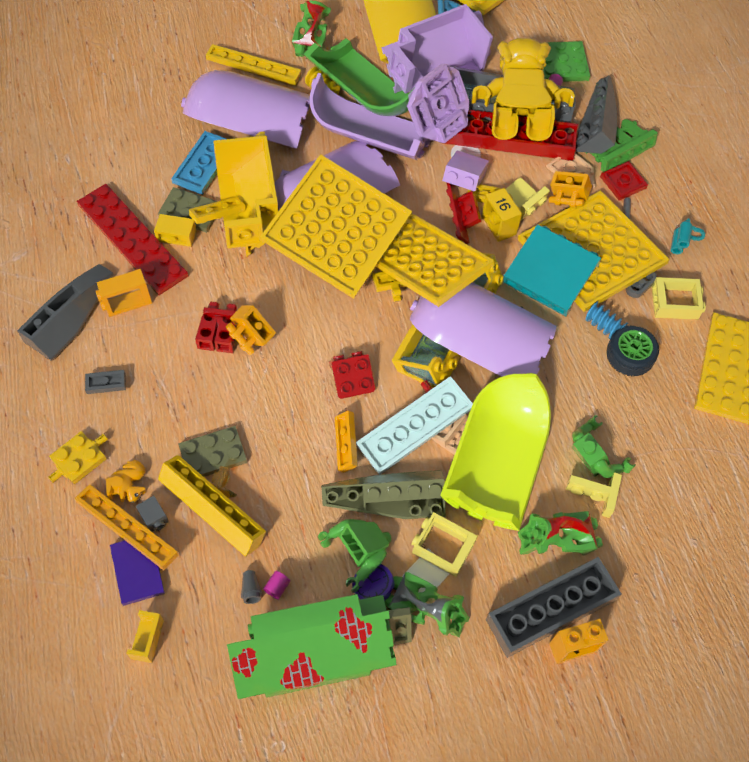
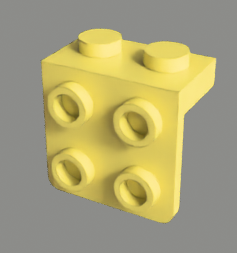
(526, 197)

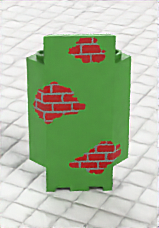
(312, 646)

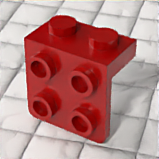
(352, 374)

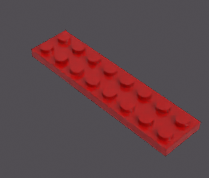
(132, 239)

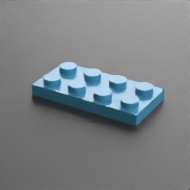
(199, 165)

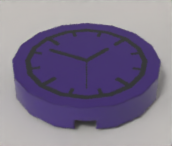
(376, 584)

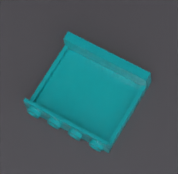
(551, 269)

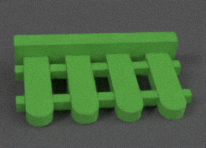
(629, 147)

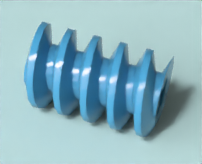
(603, 320)

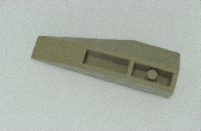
(391, 495)

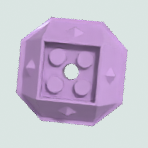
(439, 104)

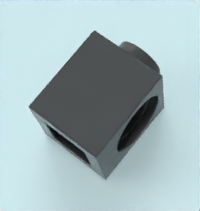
(152, 514)

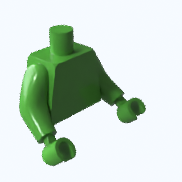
(592, 453)
(363, 542)

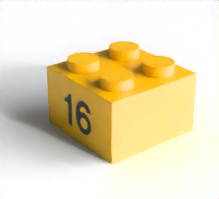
(501, 214)

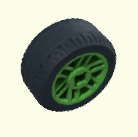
(632, 350)

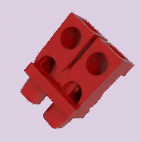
(213, 330)

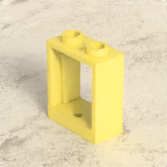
(662, 310)
(451, 528)

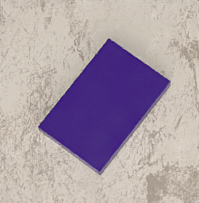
(135, 574)

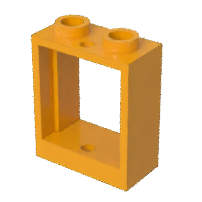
(119, 285)
(585, 638)

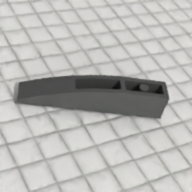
(599, 122)
(63, 314)

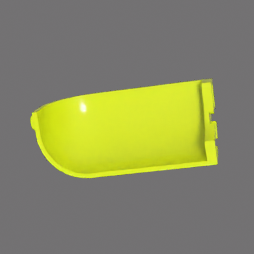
(500, 450)

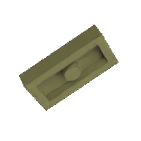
(400, 625)

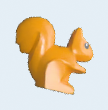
(122, 482)

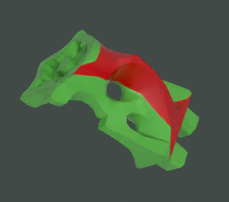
(315, 11)
(575, 526)

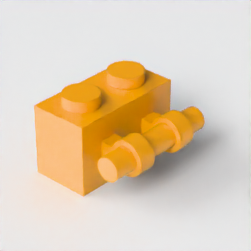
(570, 188)
(253, 327)

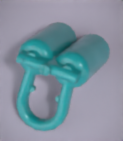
(682, 236)

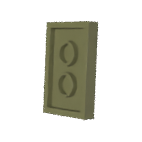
(181, 201)
(214, 450)

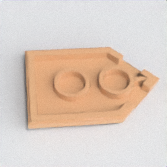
(577, 166)

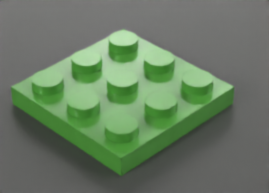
(568, 61)

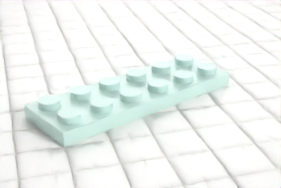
(414, 425)

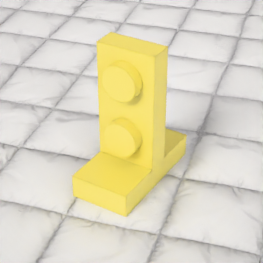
(597, 491)

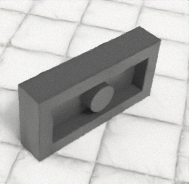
(105, 382)

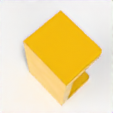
(175, 230)
(146, 637)

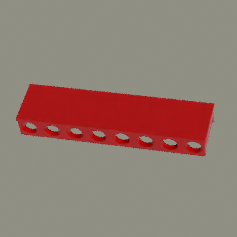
(479, 135)

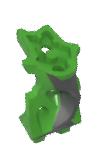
(441, 610)

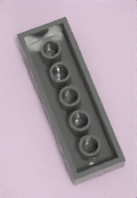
(552, 607)

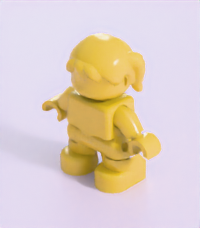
(523, 91)

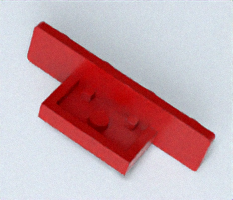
(465, 211)

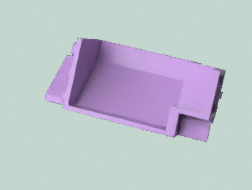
(446, 38)

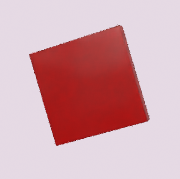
(624, 180)

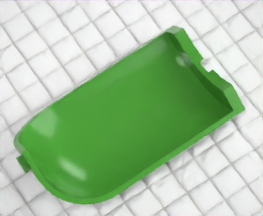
(359, 78)

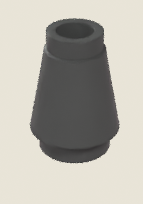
(250, 590)

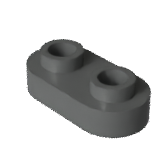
(641, 286)

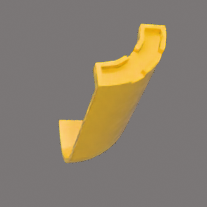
(391, 15)

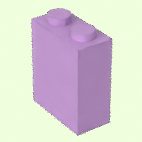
(465, 170)

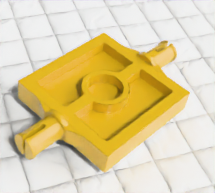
(77, 457)

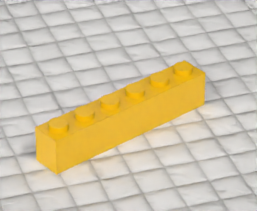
(211, 505)

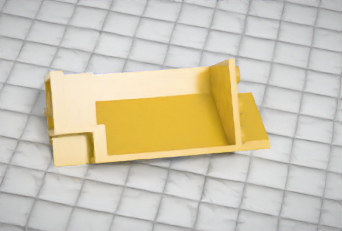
(246, 173)

